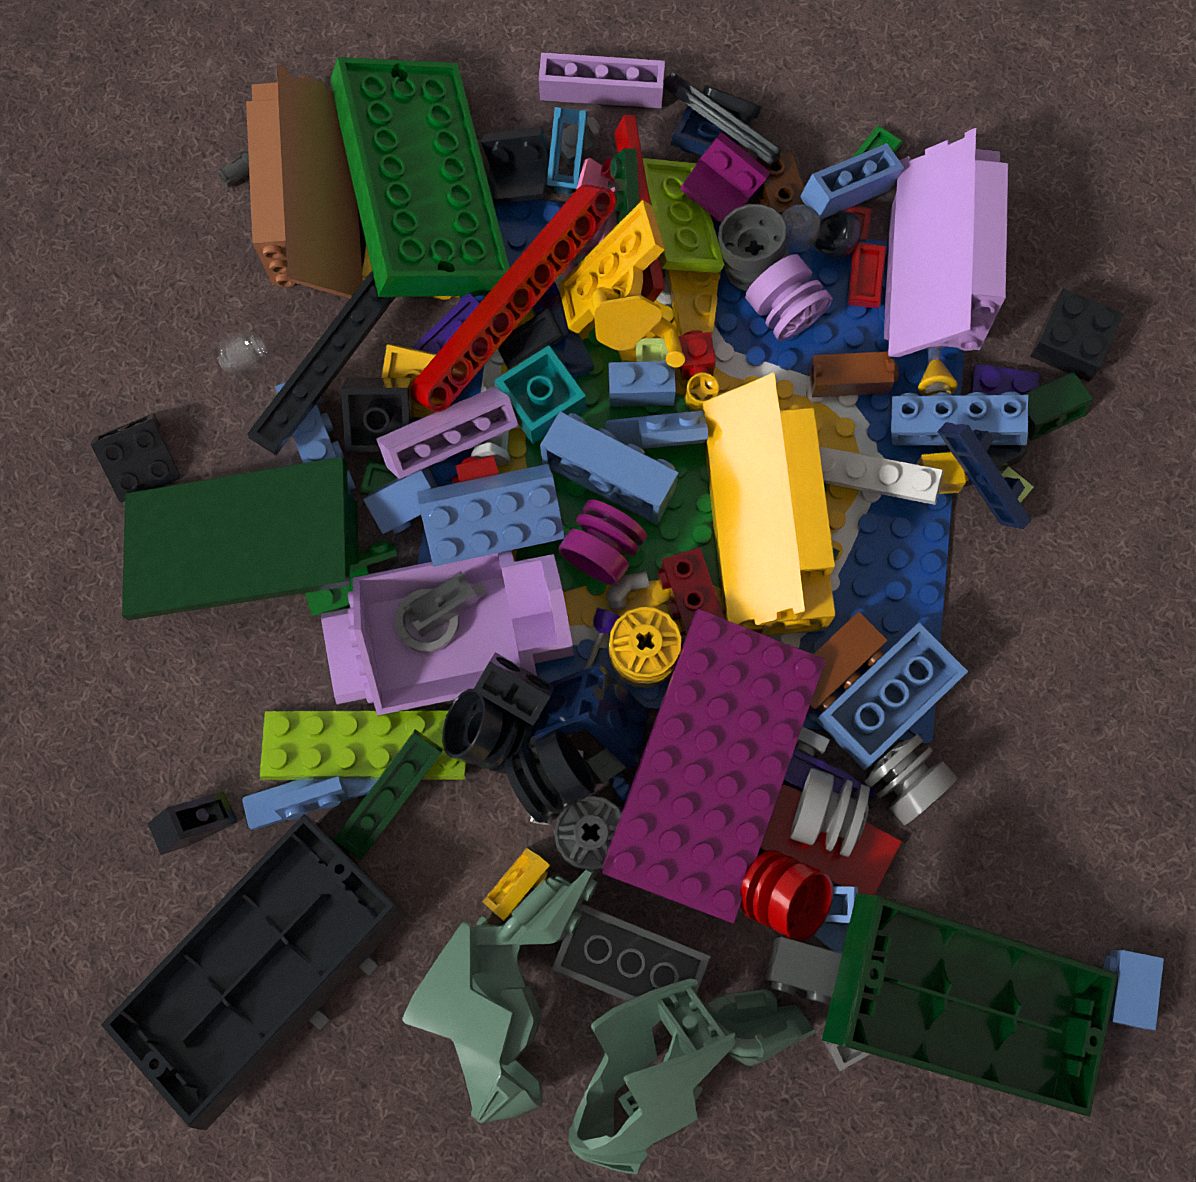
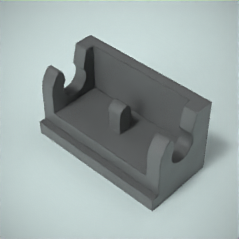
(441, 604)

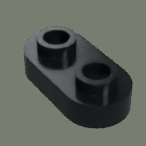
(742, 108)

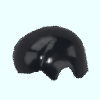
(839, 235)

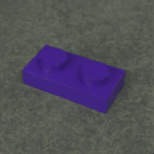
(998, 380)

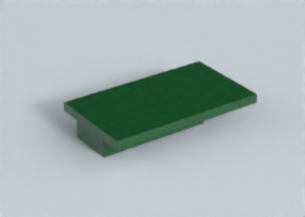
(238, 539)

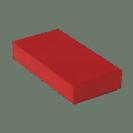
(866, 275)

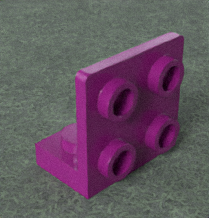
(724, 178)

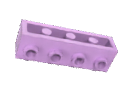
(601, 80)
(447, 432)

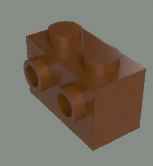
(782, 185)

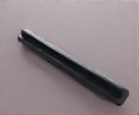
(722, 118)

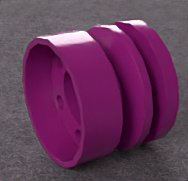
(603, 540)

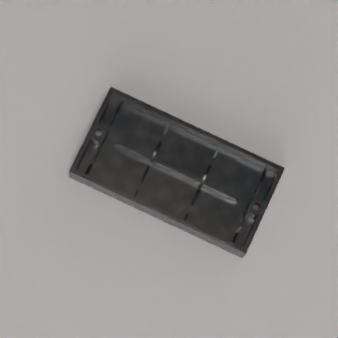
(253, 972)

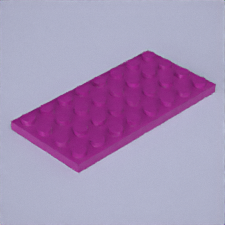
(713, 766)

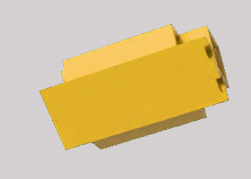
(769, 511)

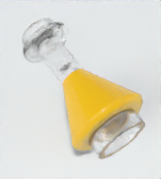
(936, 377)

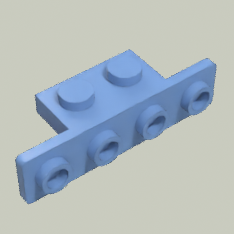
(660, 429)
(299, 798)

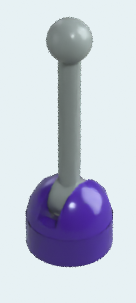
(603, 624)

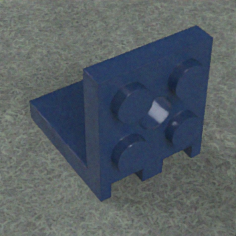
(599, 704)

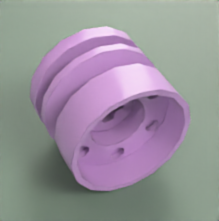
(788, 297)

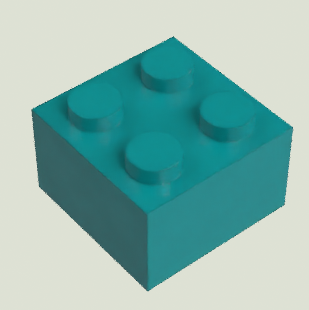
(539, 391)

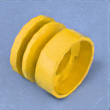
(646, 666)

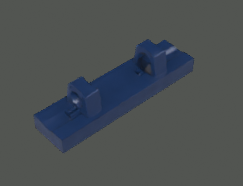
(998, 492)

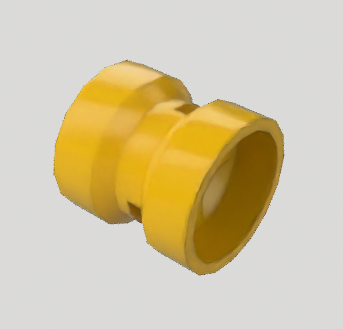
(703, 386)

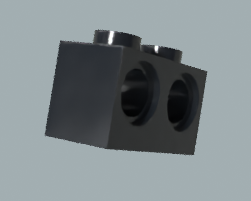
(514, 688)

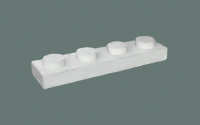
(881, 475)

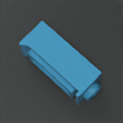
(566, 183)

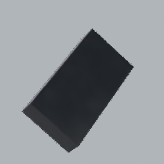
(530, 339)

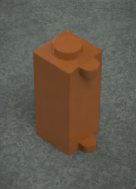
(852, 374)

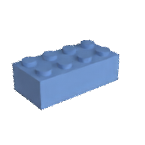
(609, 467)
(490, 515)
(891, 696)

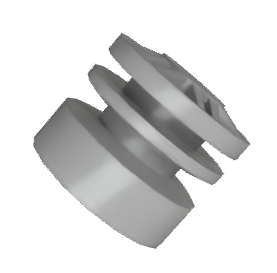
(911, 779)
(830, 812)

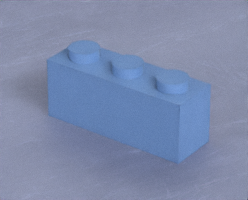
(852, 181)

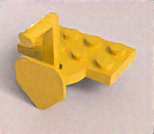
(610, 284)

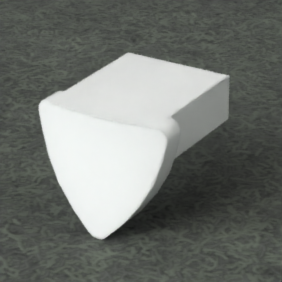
(496, 447)

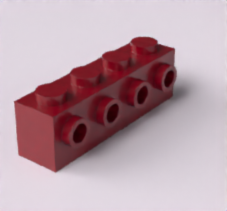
(689, 588)

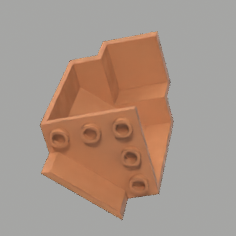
(302, 188)

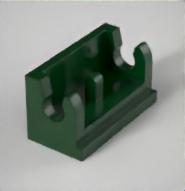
(1056, 405)

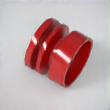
(786, 895)

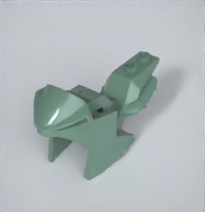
(484, 1003)
(665, 1094)

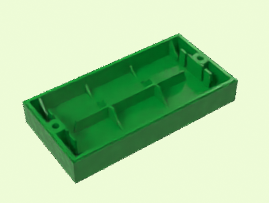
(418, 178)

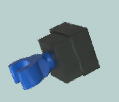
(607, 767)

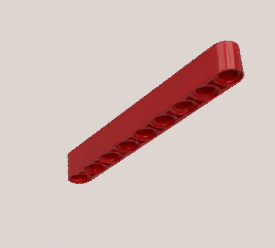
(545, 256)

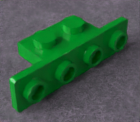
(331, 599)

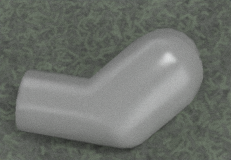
(617, 594)

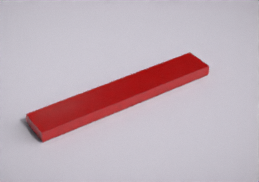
(628, 137)

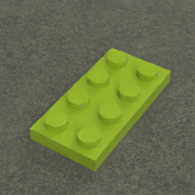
(683, 224)

